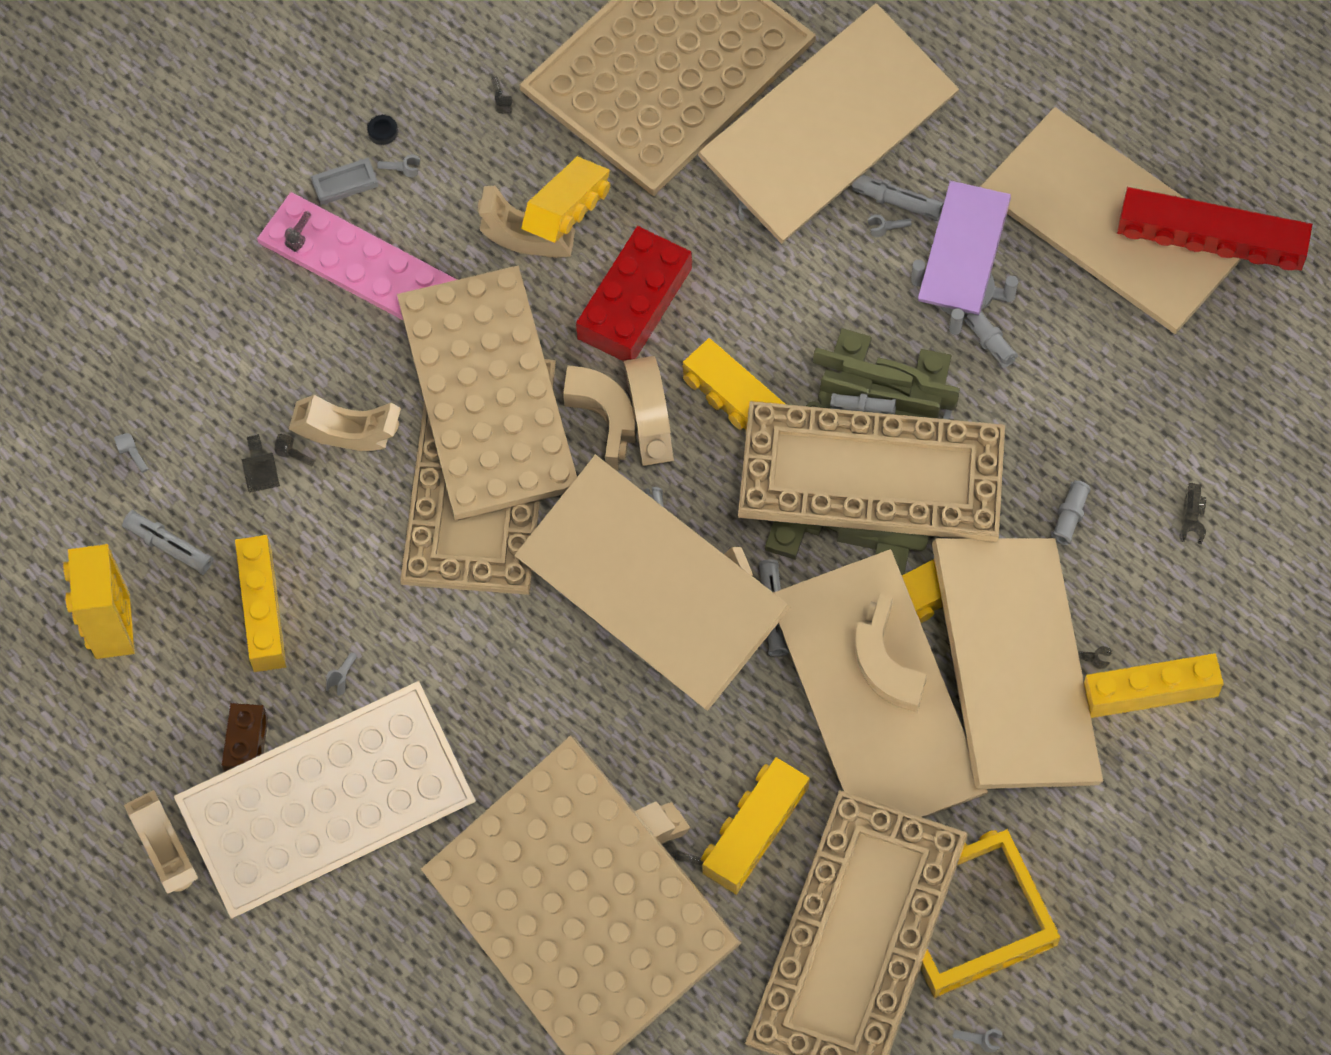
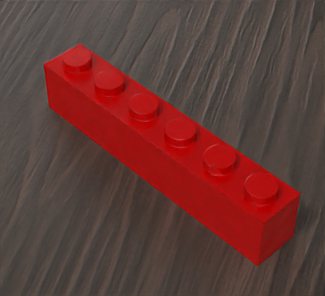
(1214, 229)

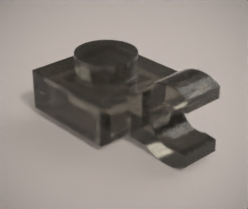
(260, 468)
(1193, 507)

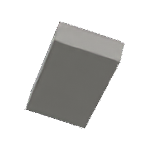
(344, 181)

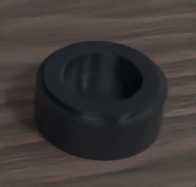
(382, 129)

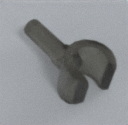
(503, 102)
(294, 239)
(284, 448)
(1093, 657)
(682, 856)

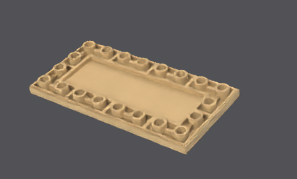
(828, 123)
(1072, 196)
(872, 471)
(463, 552)
(652, 582)
(1016, 663)
(877, 749)
(857, 932)

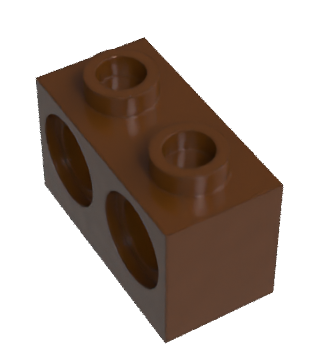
(244, 734)

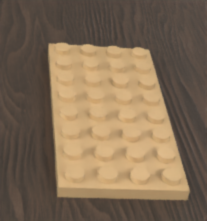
(487, 392)
(324, 799)

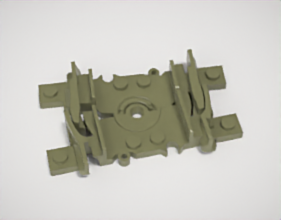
(917, 393)

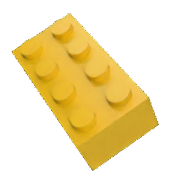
(99, 601)

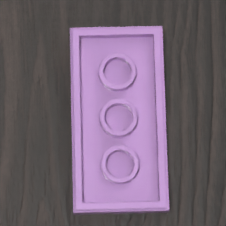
(964, 247)

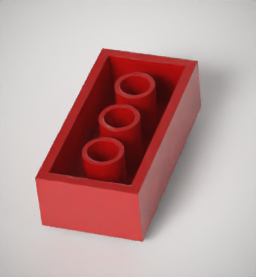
(634, 295)

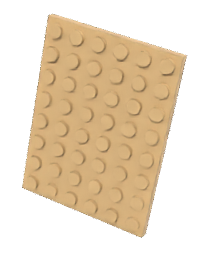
(664, 77)
(580, 905)

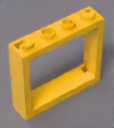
(1010, 954)

